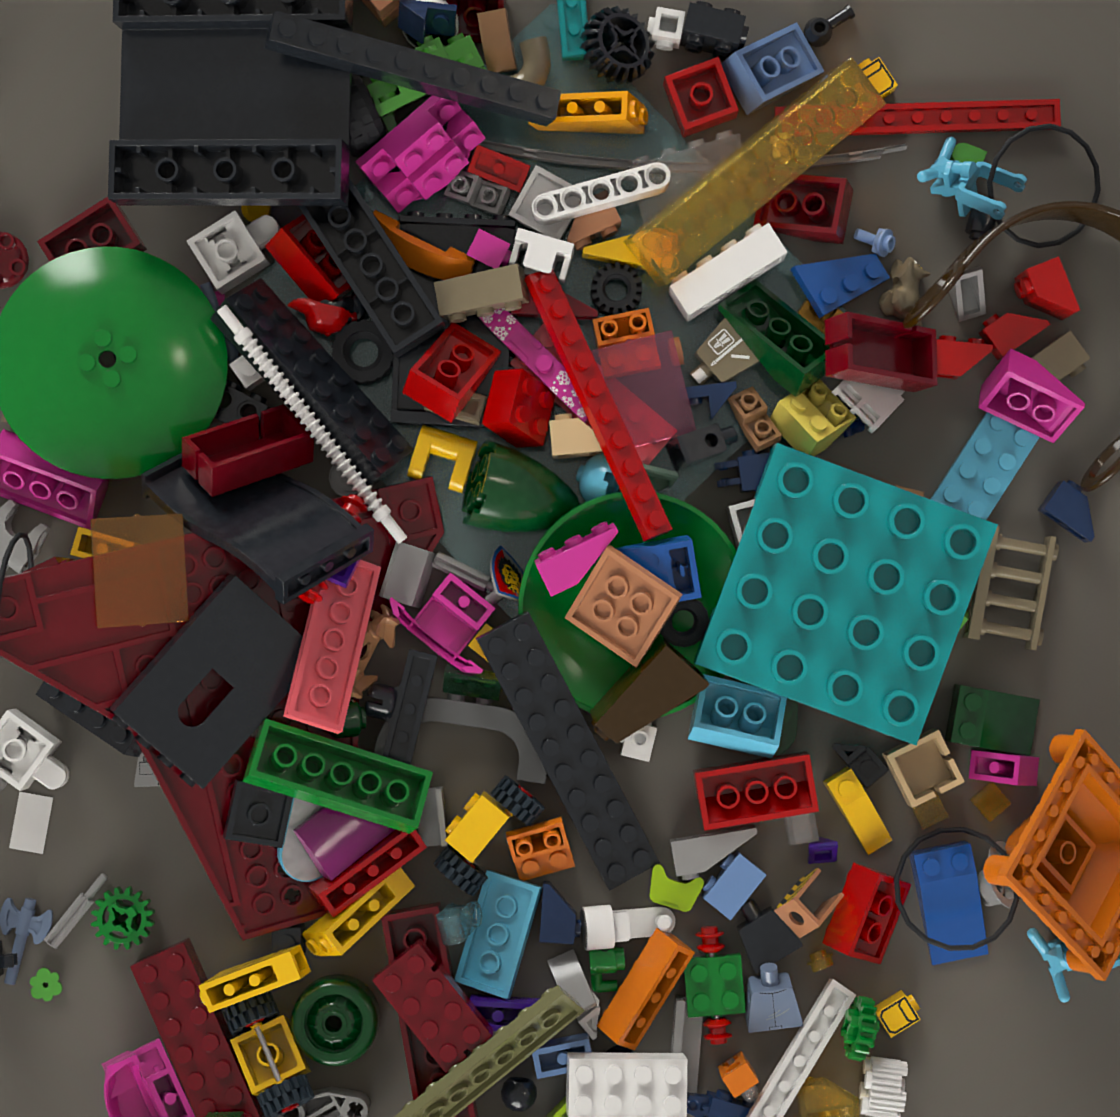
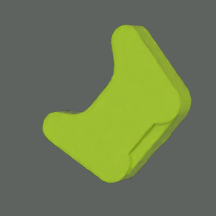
(672, 892)

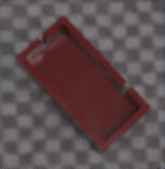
(880, 352)
(235, 456)
(433, 1005)

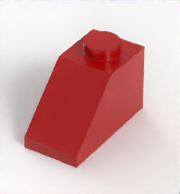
(1010, 331)

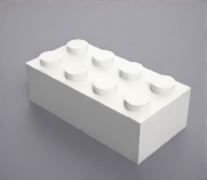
(727, 272)
(626, 1084)

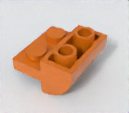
(622, 326)
(540, 849)

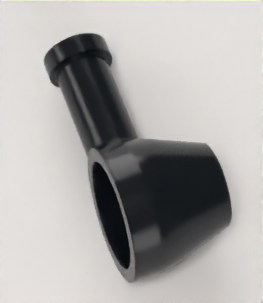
(820, 39)

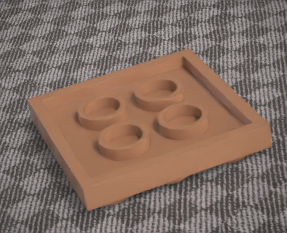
(623, 606)

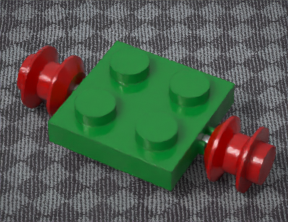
(714, 985)

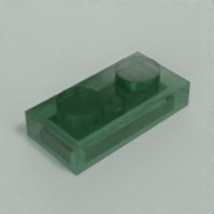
(470, 684)

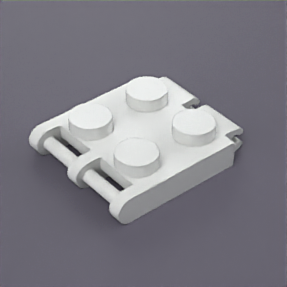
(869, 401)

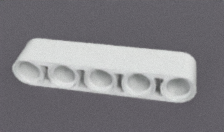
(611, 183)

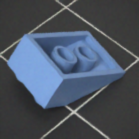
(771, 68)

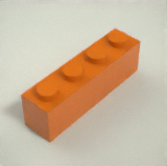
(645, 989)

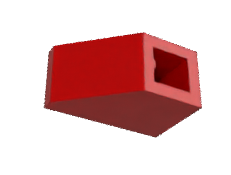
(958, 357)

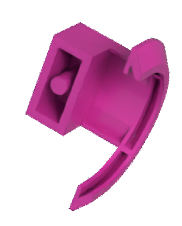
(448, 621)

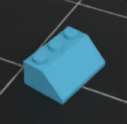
(738, 717)

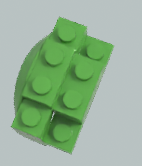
(384, 94)

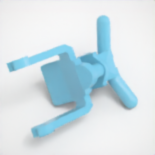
(960, 180)
(1055, 953)

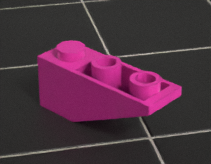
(569, 564)

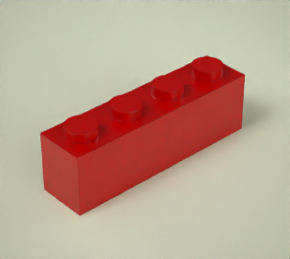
(367, 871)

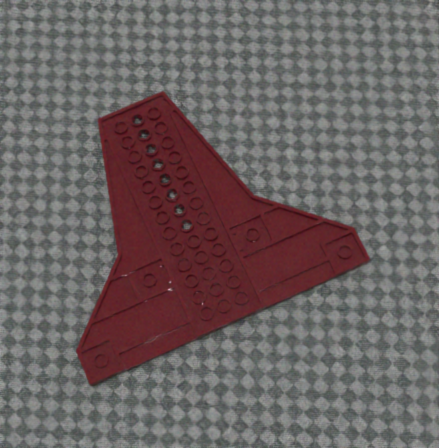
(54, 635)

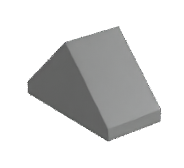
(969, 295)

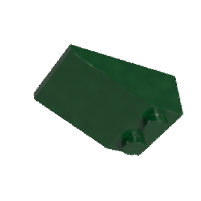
(992, 720)

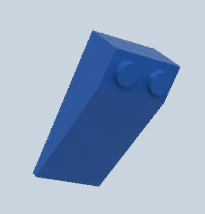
(949, 899)

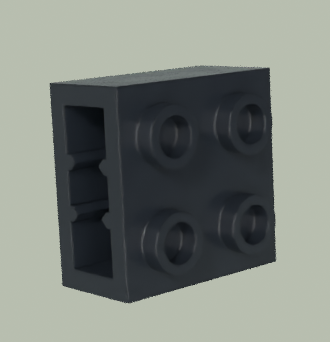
(713, 30)

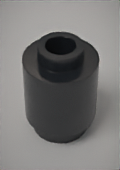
(979, 223)

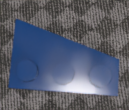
(838, 281)

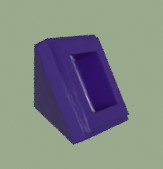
(822, 851)

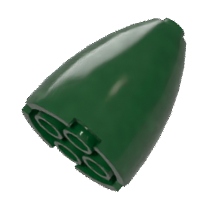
(514, 492)

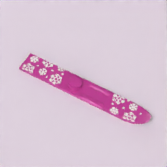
(535, 357)

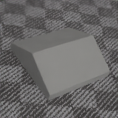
(407, 574)

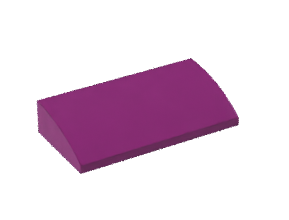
(338, 839)

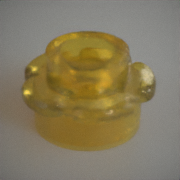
(820, 960)

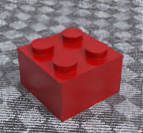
(700, 97)
(518, 408)

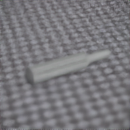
(463, 572)
(74, 913)

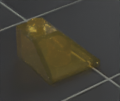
(825, 1099)

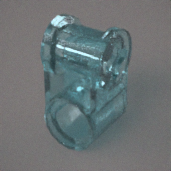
(458, 922)

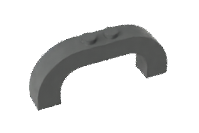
(481, 715)

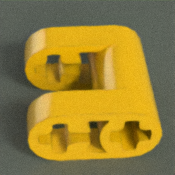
(447, 446)

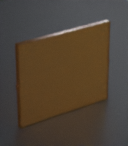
(139, 570)

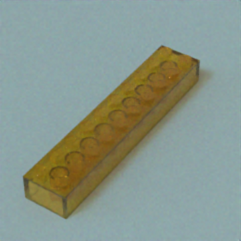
(754, 172)

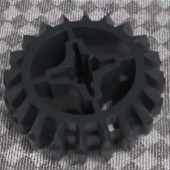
(604, 33)

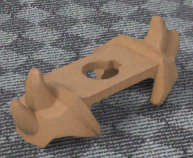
(379, 628)

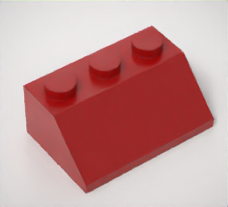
(308, 261)
(865, 914)

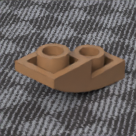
(497, 41)
(753, 419)

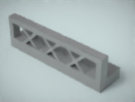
(687, 1040)

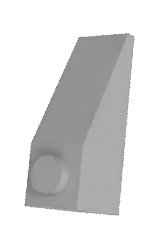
(702, 851)

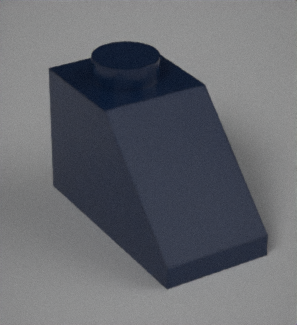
(1069, 510)
(557, 918)

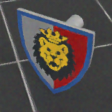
(505, 576)

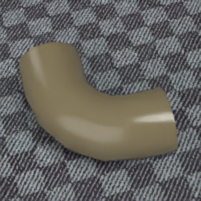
(535, 60)

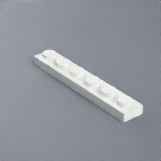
(803, 1051)

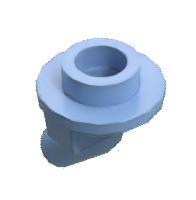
(881, 243)

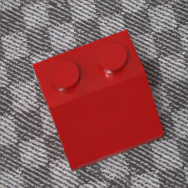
(1047, 289)

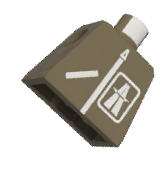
(722, 356)

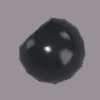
(518, 1093)

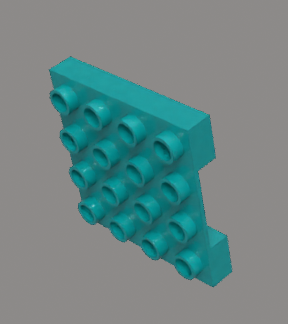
(846, 593)

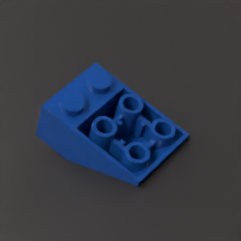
(670, 561)

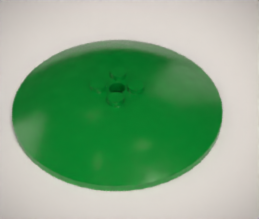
(120, 416)
(582, 660)

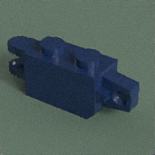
(749, 470)
(717, 1105)

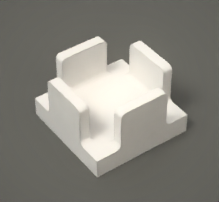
(542, 253)

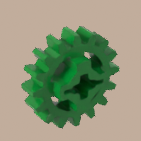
(116, 909)
(860, 1028)

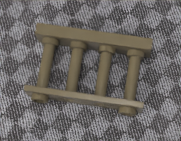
(983, 597)

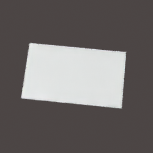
(31, 822)

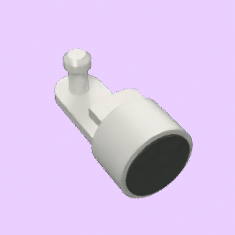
(605, 926)

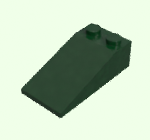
(777, 336)

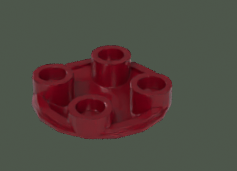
(13, 260)

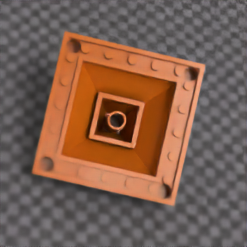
(1069, 855)

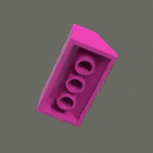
(45, 487)

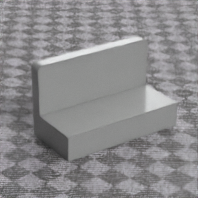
(433, 818)

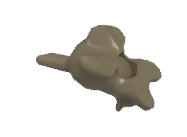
(905, 289)

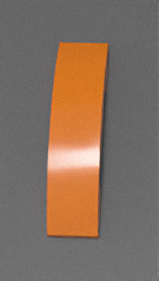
(424, 256)

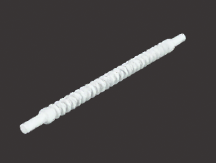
(244, 337)

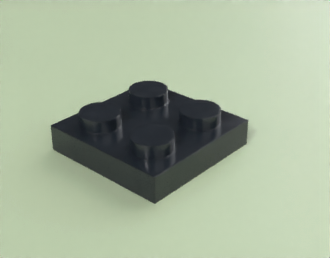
(257, 815)

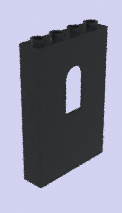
(246, 647)

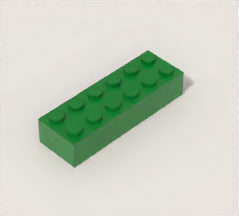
(337, 776)

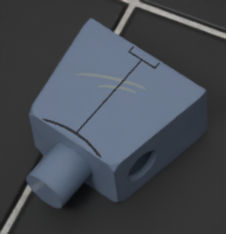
(771, 1001)

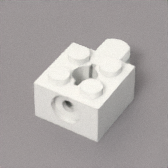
(233, 250)
(28, 753)

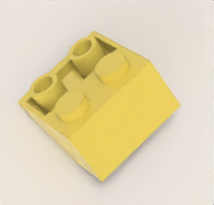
(812, 419)

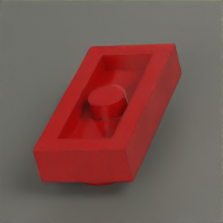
(499, 168)

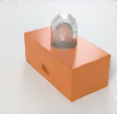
(740, 1077)

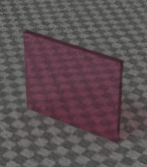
(647, 387)

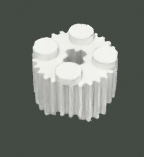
(883, 1087)

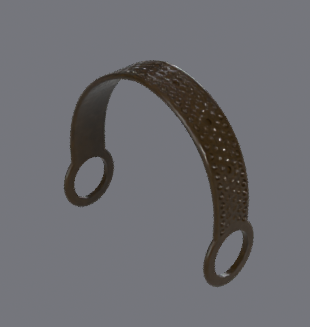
(1087, 213)

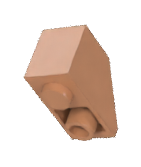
(594, 225)

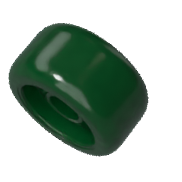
(349, 1001)

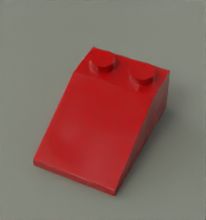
(450, 371)

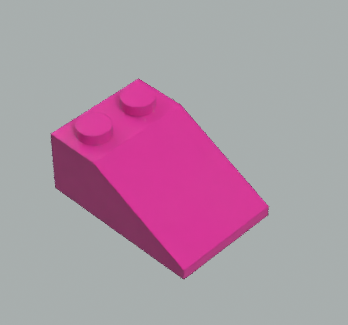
(1029, 397)

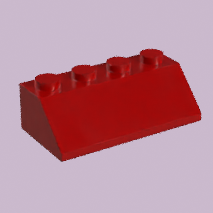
(756, 790)

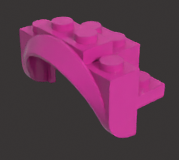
(422, 152)
(150, 1095)

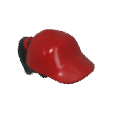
(327, 315)

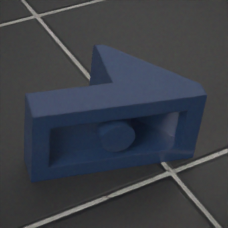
(424, 17)
(715, 394)

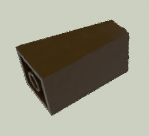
(647, 692)

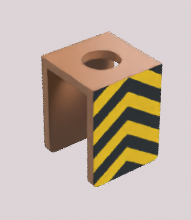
(792, 904)

